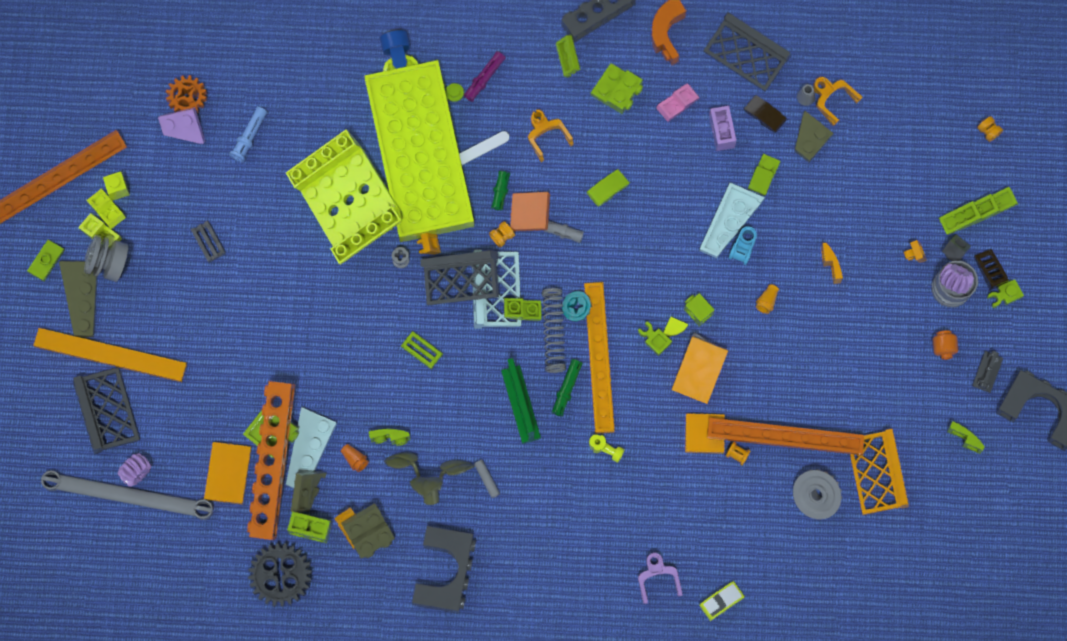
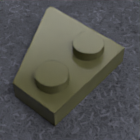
(811, 137)
(305, 490)

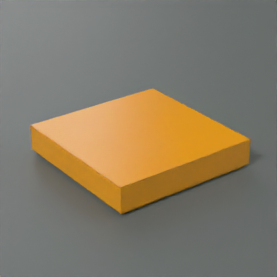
(696, 435)

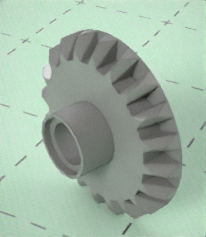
(809, 501)

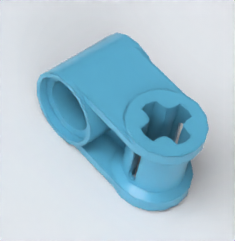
(742, 249)

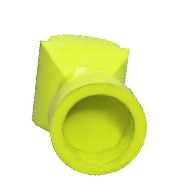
(598, 444)

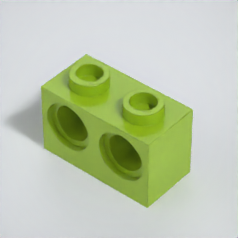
(309, 527)

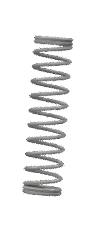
(552, 297)

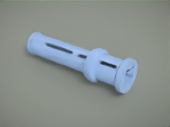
(245, 143)

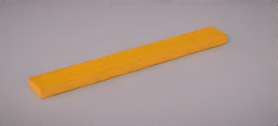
(110, 355)
(599, 359)

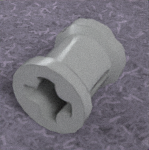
(405, 260)

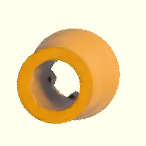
(766, 301)

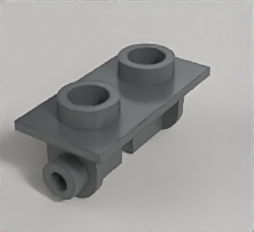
(988, 371)

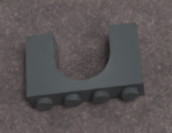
(1028, 387)
(450, 596)

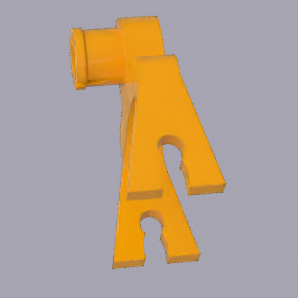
(828, 89)
(542, 126)

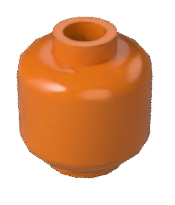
(945, 344)

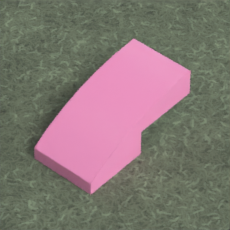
(678, 102)

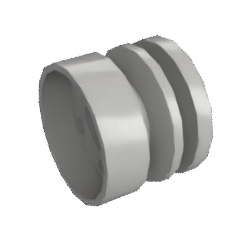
(108, 258)
(951, 298)

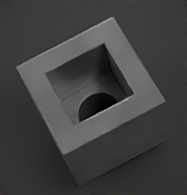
(956, 248)

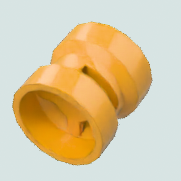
(990, 129)
(501, 234)

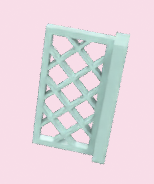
(480, 306)

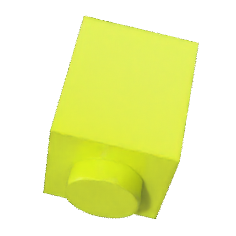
(116, 186)

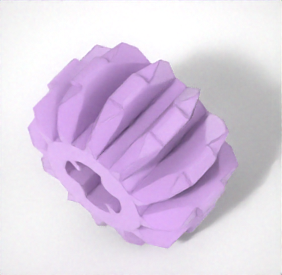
(956, 278)
(134, 469)

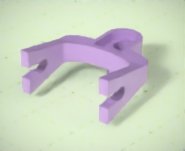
(655, 570)

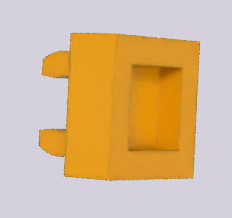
(430, 244)
(916, 252)

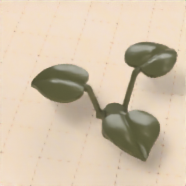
(427, 486)

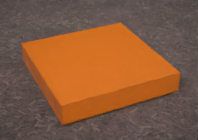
(530, 211)

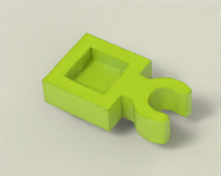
(1008, 293)
(656, 341)

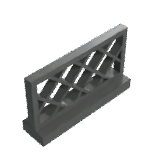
(756, 38)
(455, 261)
(90, 417)

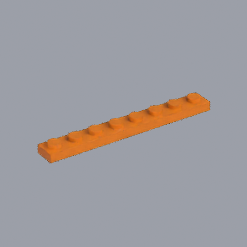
(60, 175)
(785, 436)

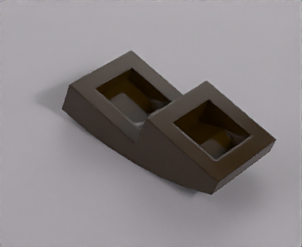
(765, 113)

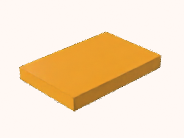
(700, 369)
(227, 473)

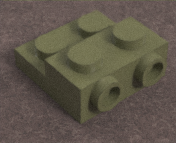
(368, 531)

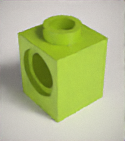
(698, 309)

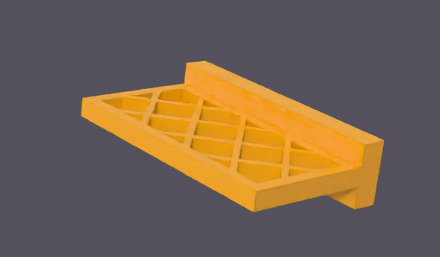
(895, 473)

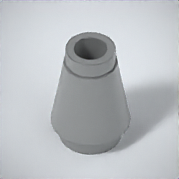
(806, 95)

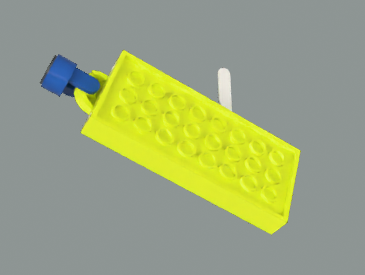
(420, 143)

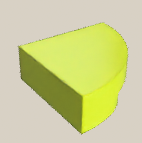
(674, 327)

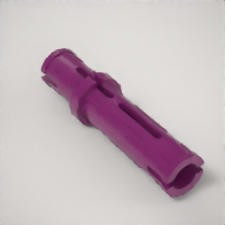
(480, 82)

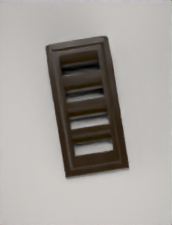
(988, 277)

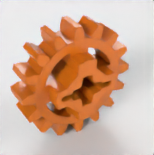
(192, 91)

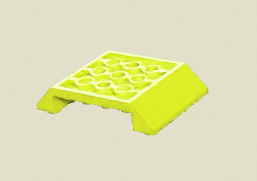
(327, 181)

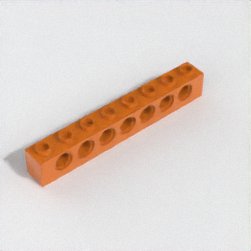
(279, 452)

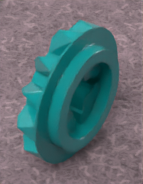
(571, 301)

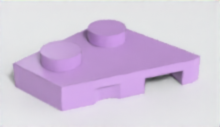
(182, 125)

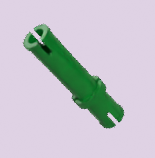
(563, 395)

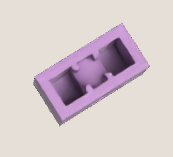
(722, 128)

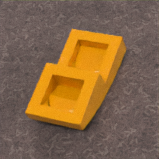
(830, 259)

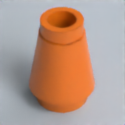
(354, 458)

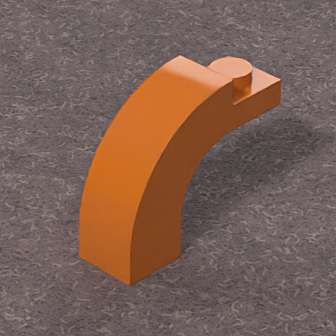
(666, 16)

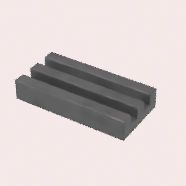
(201, 228)

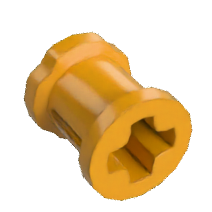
(738, 453)

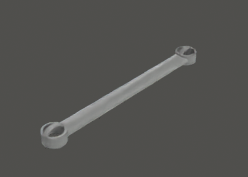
(127, 495)

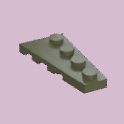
(80, 296)

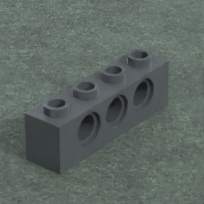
(594, 20)

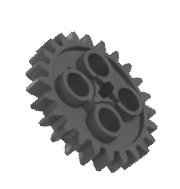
(262, 577)

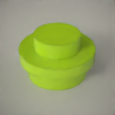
(454, 92)

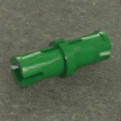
(500, 190)

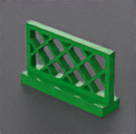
(520, 403)

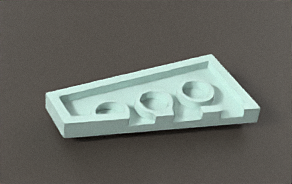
(730, 217)
(310, 444)

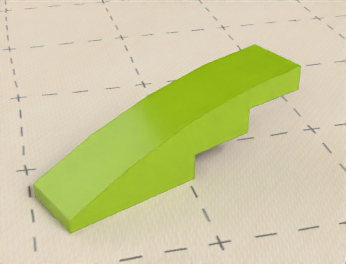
(978, 211)

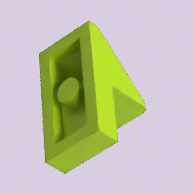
(764, 174)

